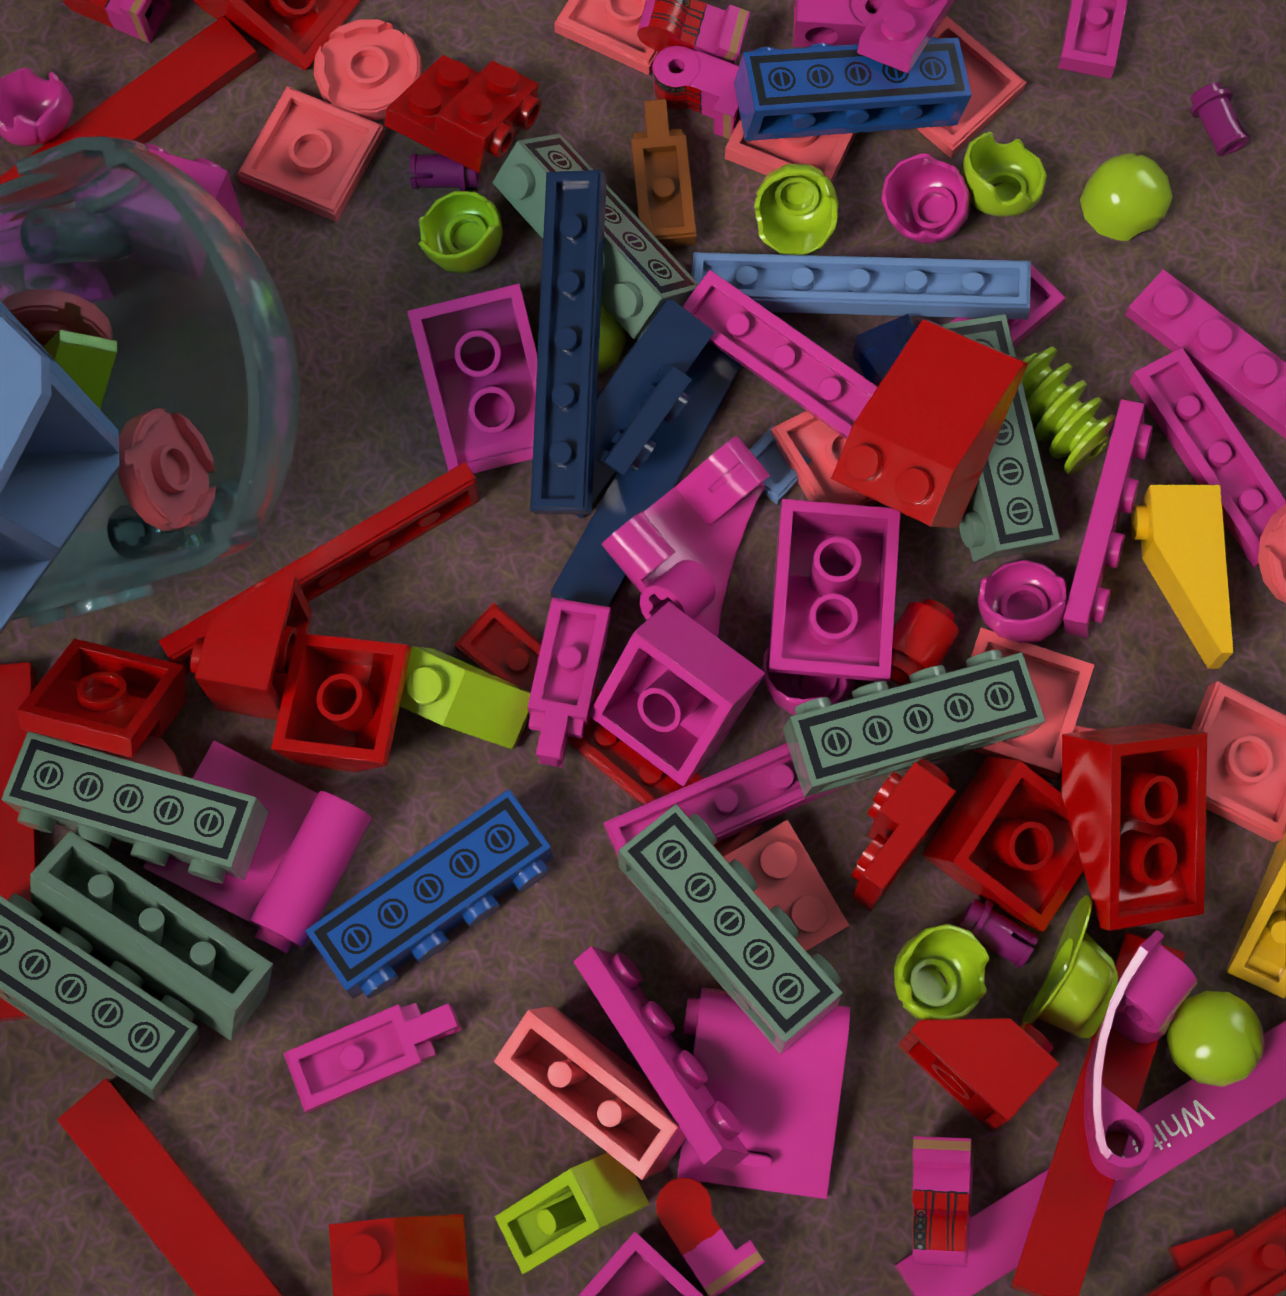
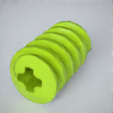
(1062, 414)

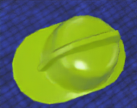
(1078, 980)

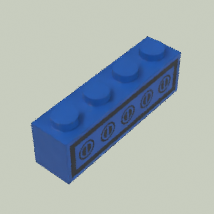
(844, 92)
(431, 895)

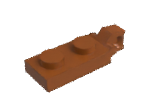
(663, 179)

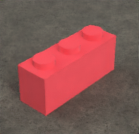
(592, 1090)

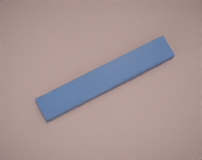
(875, 284)

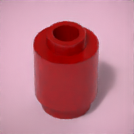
(921, 639)

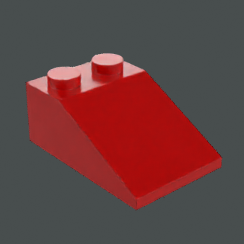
(284, 26)
(931, 425)
(1139, 820)

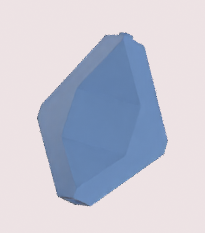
(53, 461)

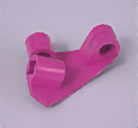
(690, 536)
(1142, 1012)

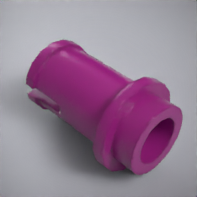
(1219, 118)
(440, 172)
(998, 932)

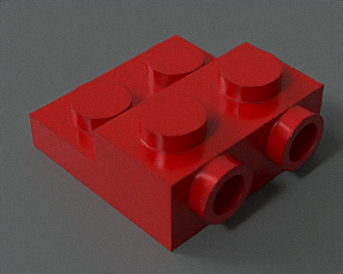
(466, 111)
(105, 698)
(903, 818)

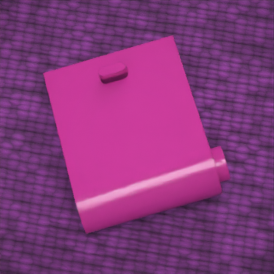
(297, 857)
(781, 1100)

